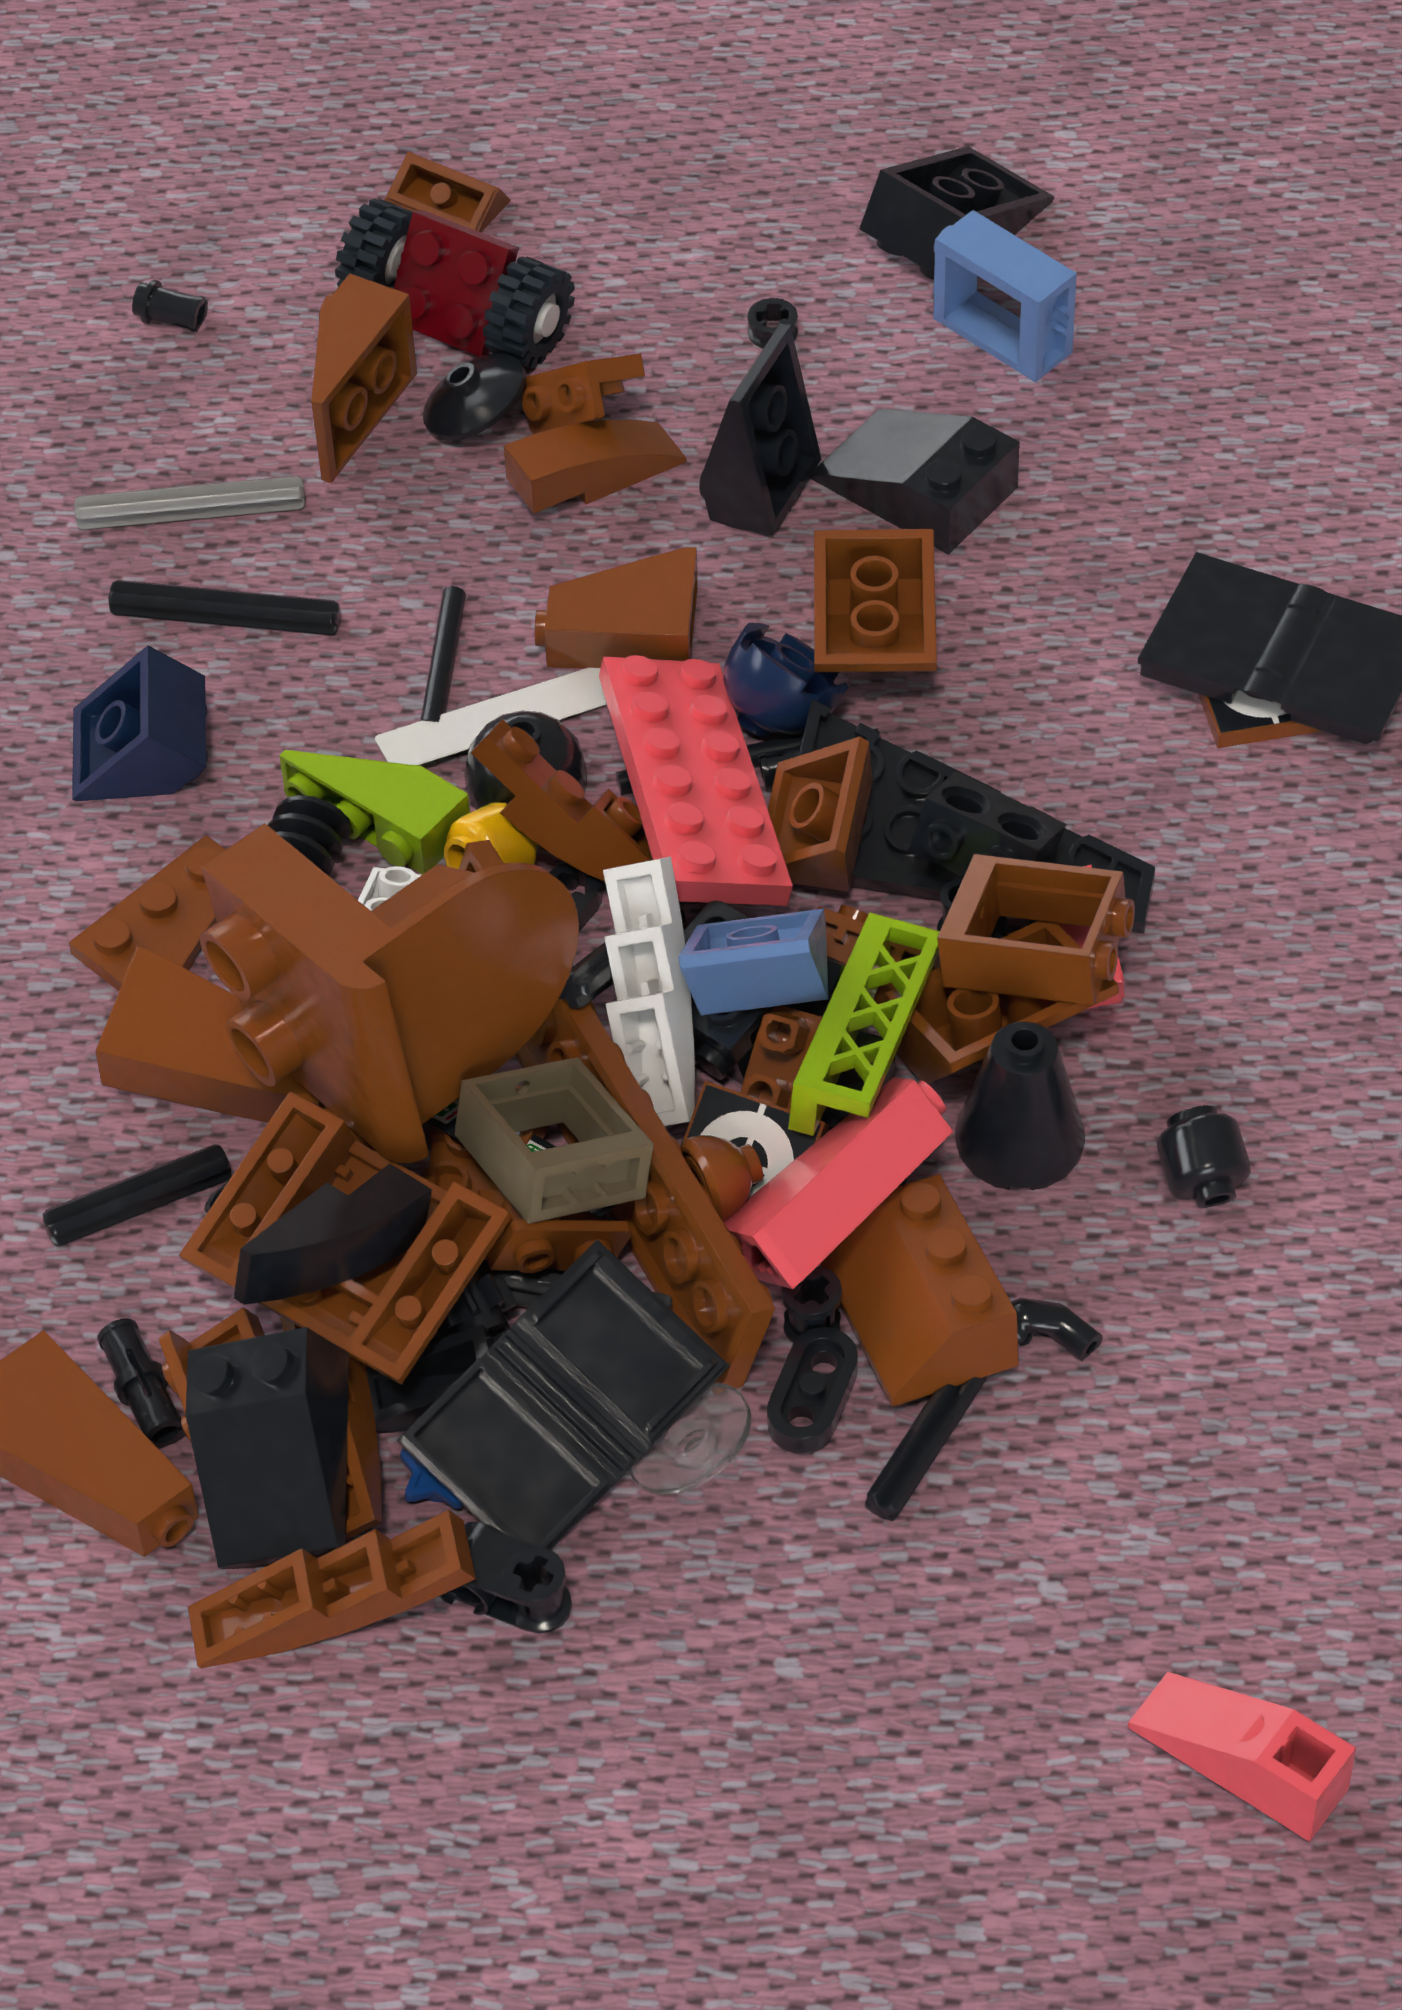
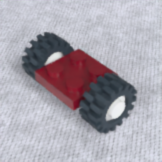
(460, 281)

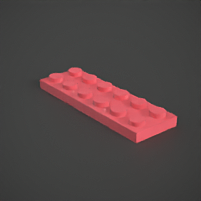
(694, 780)

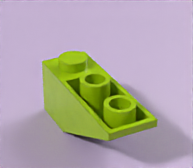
(388, 803)

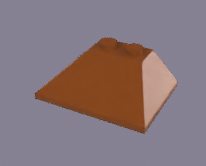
(378, 1316)

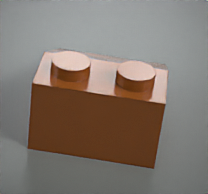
(360, 366)
(874, 600)

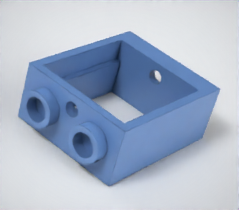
(1039, 282)

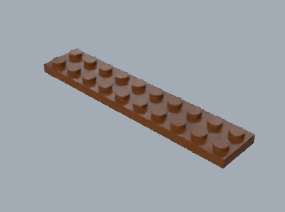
(675, 1226)

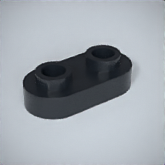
(812, 1394)

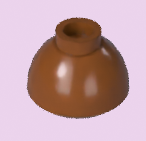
(723, 1170)

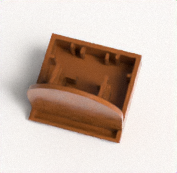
(388, 1001)

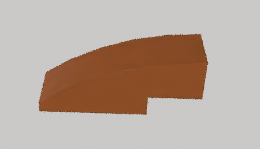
(587, 460)

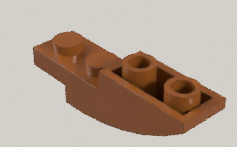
(553, 808)

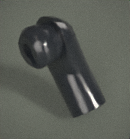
(1056, 1322)

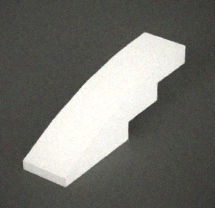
(653, 999)

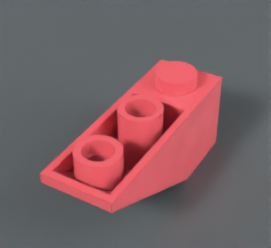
(1251, 1749)

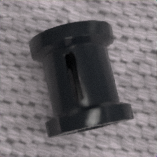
(812, 1303)

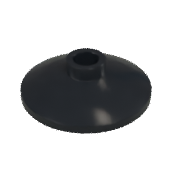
(474, 396)

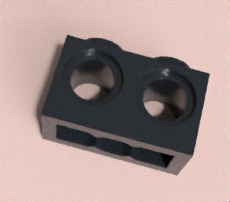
(974, 819)

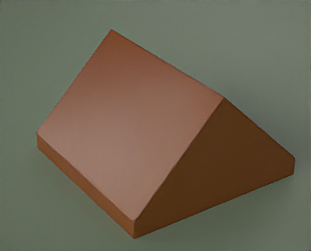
(821, 812)

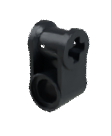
(513, 1580)

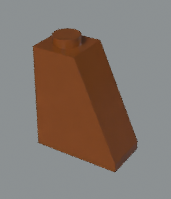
(622, 613)

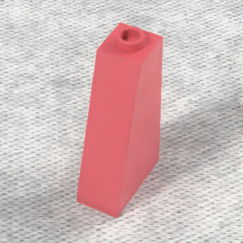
(838, 1183)

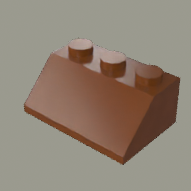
(958, 1025)
(923, 1295)

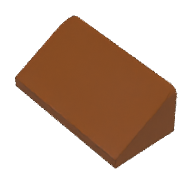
(446, 193)

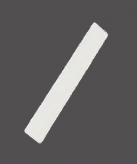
(457, 729)

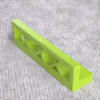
(854, 1008)

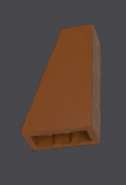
(173, 1043)
(85, 1454)

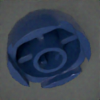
(776, 682)

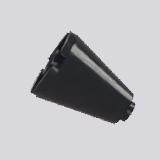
(1021, 1113)

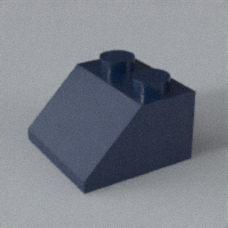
(140, 731)

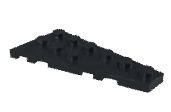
(893, 810)

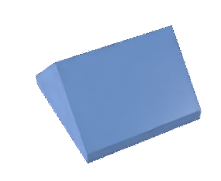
(757, 962)

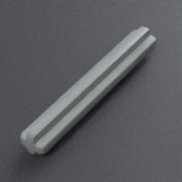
(189, 502)

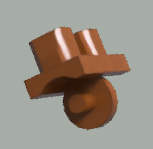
(778, 1054)

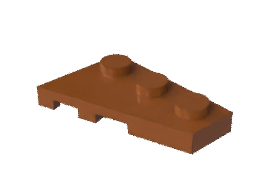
(159, 916)

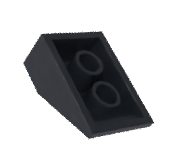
(930, 193)
(763, 443)
(924, 471)
(270, 1444)

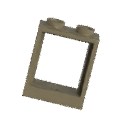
(597, 1172)

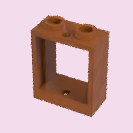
(1039, 893)

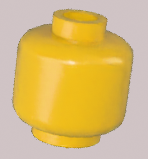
(491, 825)

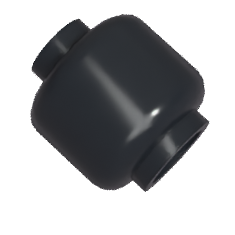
(1203, 1156)

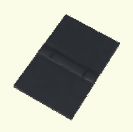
(1282, 642)
(564, 1401)

